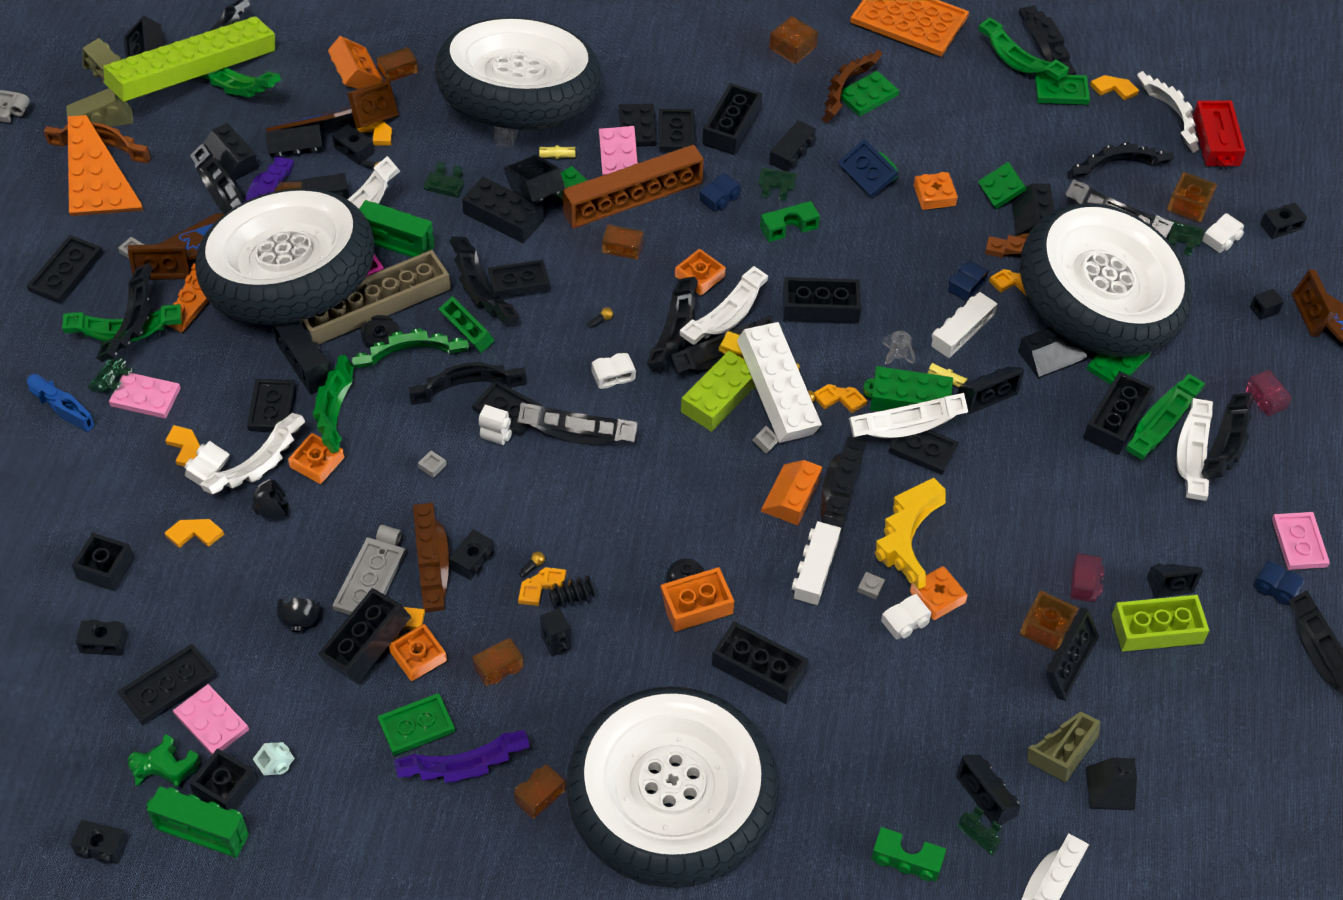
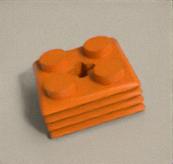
(935, 190)
(704, 268)
(315, 459)
(948, 595)
(429, 652)

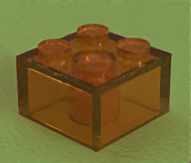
(793, 39)
(1192, 196)
(1048, 620)

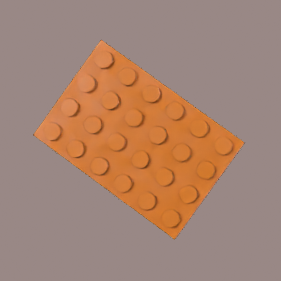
(920, 23)

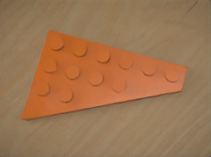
(93, 175)

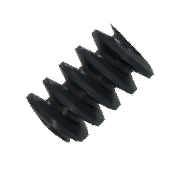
(571, 592)

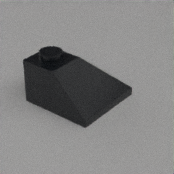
(1173, 579)
(1112, 784)

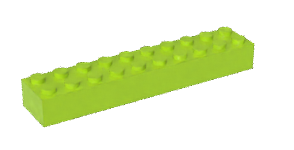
(188, 58)

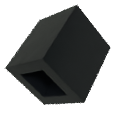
(1266, 304)

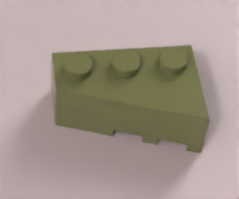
(96, 56)
(103, 108)

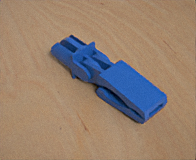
(59, 400)

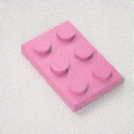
(617, 148)
(145, 395)
(1300, 540)
(210, 719)

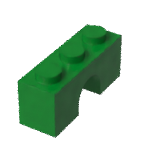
(802, 215)
(923, 864)

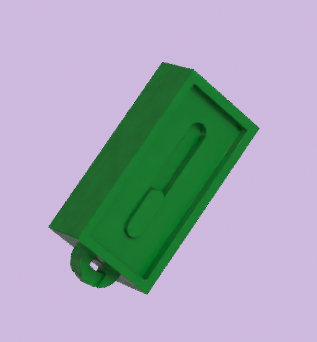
(398, 230)
(903, 388)
(197, 821)

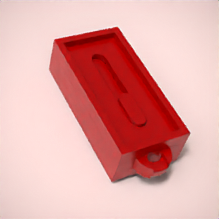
(1219, 133)

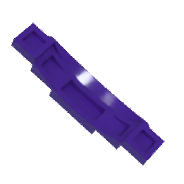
(269, 180)
(465, 764)

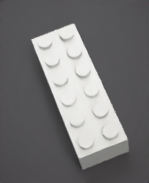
(778, 382)

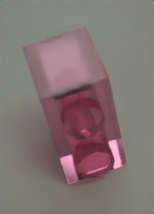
(1268, 393)
(1086, 578)

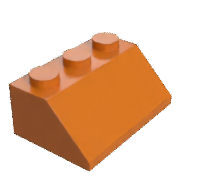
(354, 64)
(793, 491)
(697, 599)

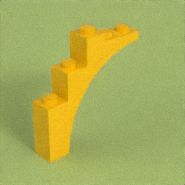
(910, 510)

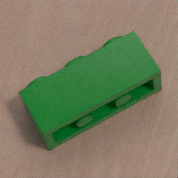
(466, 324)

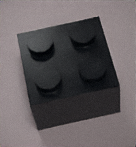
(103, 561)
(223, 780)

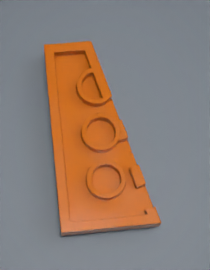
(191, 300)

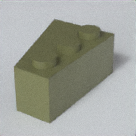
(1066, 747)

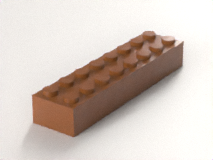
(632, 186)

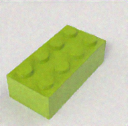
(718, 391)
(1160, 623)

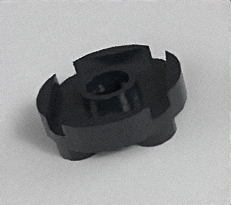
(377, 323)

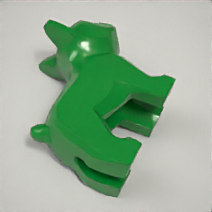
(163, 764)

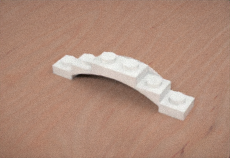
(1175, 100)
(376, 184)
(730, 311)
(908, 419)
(1193, 449)
(263, 460)
(1055, 871)

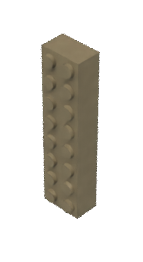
(382, 295)

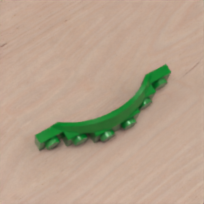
(1017, 57)
(240, 84)
(107, 328)
(416, 338)
(330, 400)
(1164, 416)

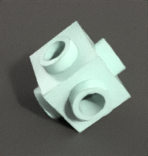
(273, 758)

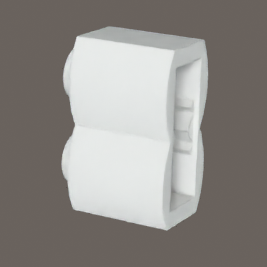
(1223, 233)
(613, 370)
(494, 425)
(208, 460)
(906, 617)

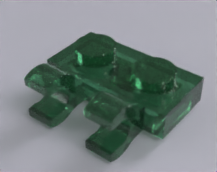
(776, 179)
(445, 185)
(1185, 233)
(105, 377)
(985, 837)

